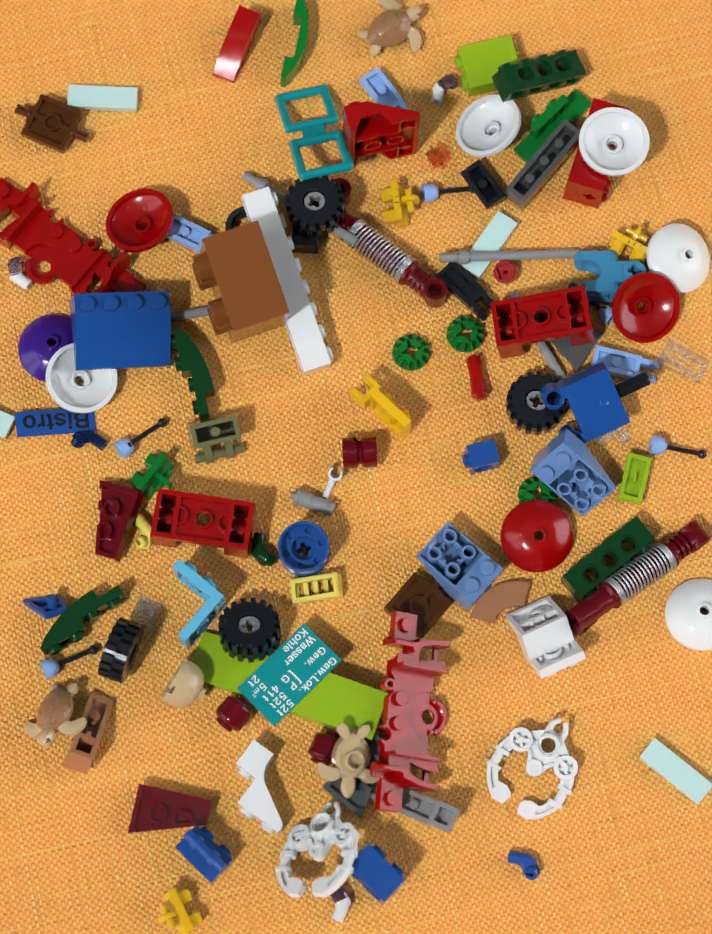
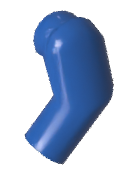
(526, 863)

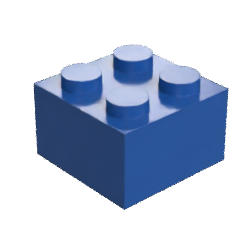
(377, 874)

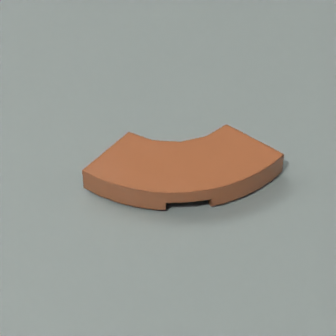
(498, 599)

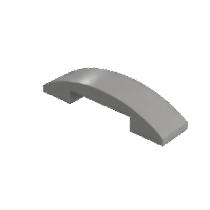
(427, 810)

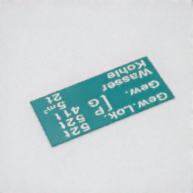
(289, 674)

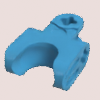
(608, 270)

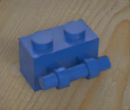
(204, 853)

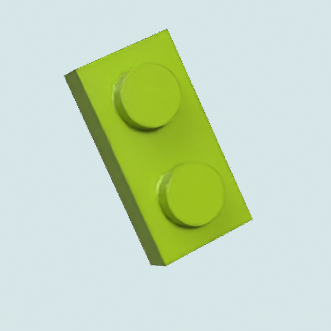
(634, 478)

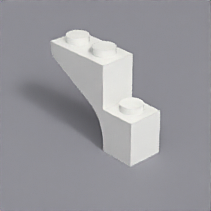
(257, 800)

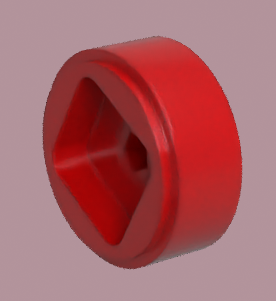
(505, 271)

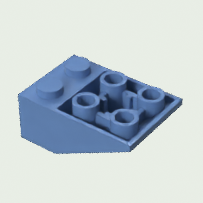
(572, 472)
(459, 566)

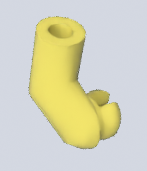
(144, 540)

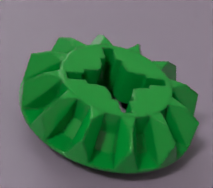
(460, 343)
(404, 360)
(530, 485)

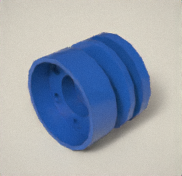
(307, 535)

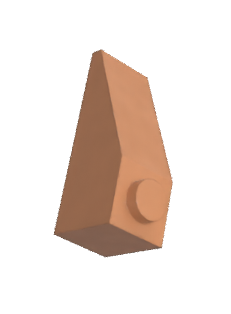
(86, 742)

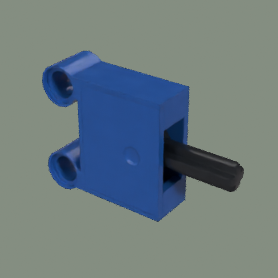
(593, 400)

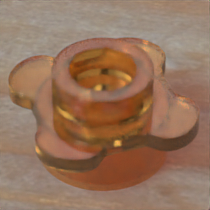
(436, 157)

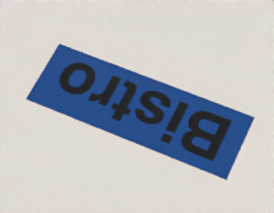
(52, 422)

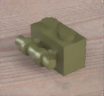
(215, 431)

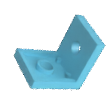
(206, 590)

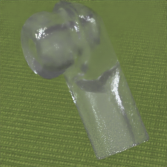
(621, 433)

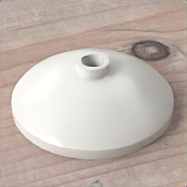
(488, 126)
(614, 127)
(668, 257)
(91, 396)
(684, 614)

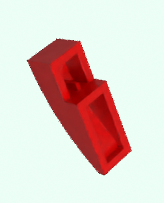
(237, 44)

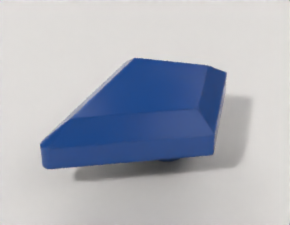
(47, 606)

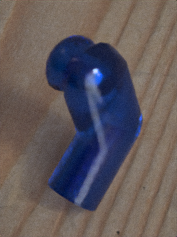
(88, 436)

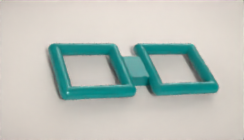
(314, 132)

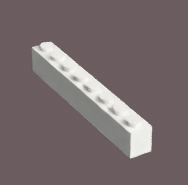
(301, 323)

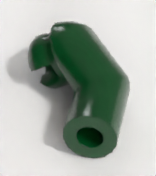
(259, 551)

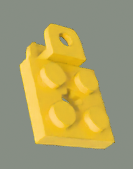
(382, 406)

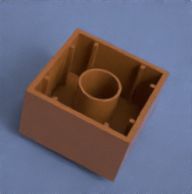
(243, 283)

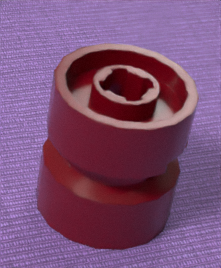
(359, 452)

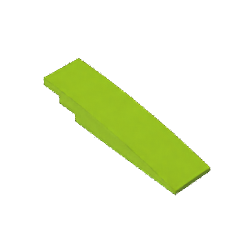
(327, 704)

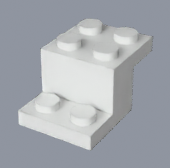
(545, 637)

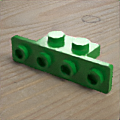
(544, 125)

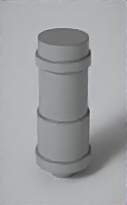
(312, 502)

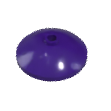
(34, 341)

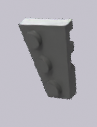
(574, 354)
(359, 800)

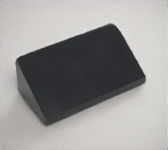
(483, 185)

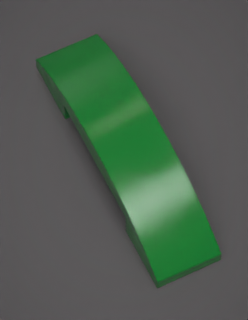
(292, 65)

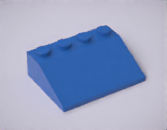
(121, 330)

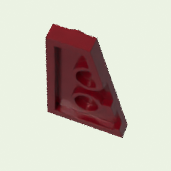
(117, 515)
(167, 809)

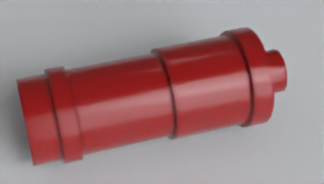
(477, 378)

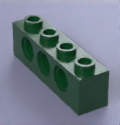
(538, 75)
(632, 532)

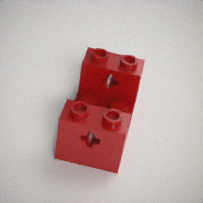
(584, 183)
(567, 317)
(228, 528)

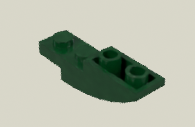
(193, 365)
(70, 624)

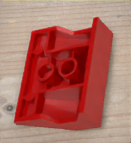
(380, 129)

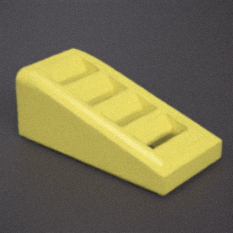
(327, 595)

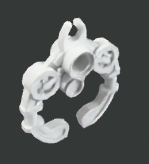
(538, 761)
(319, 838)

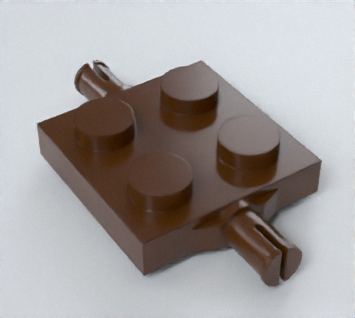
(52, 123)
(422, 599)

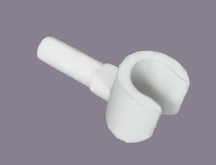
(332, 479)

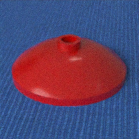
(135, 212)
(658, 310)
(519, 540)

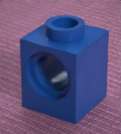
(481, 456)

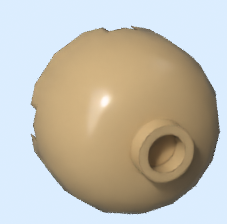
(185, 685)

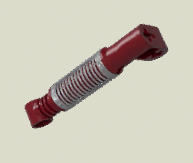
(387, 258)
(640, 575)

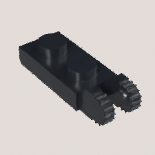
(465, 288)

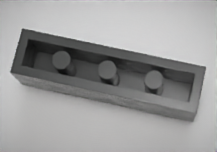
(543, 164)

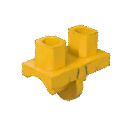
(401, 201)
(620, 241)
(175, 914)

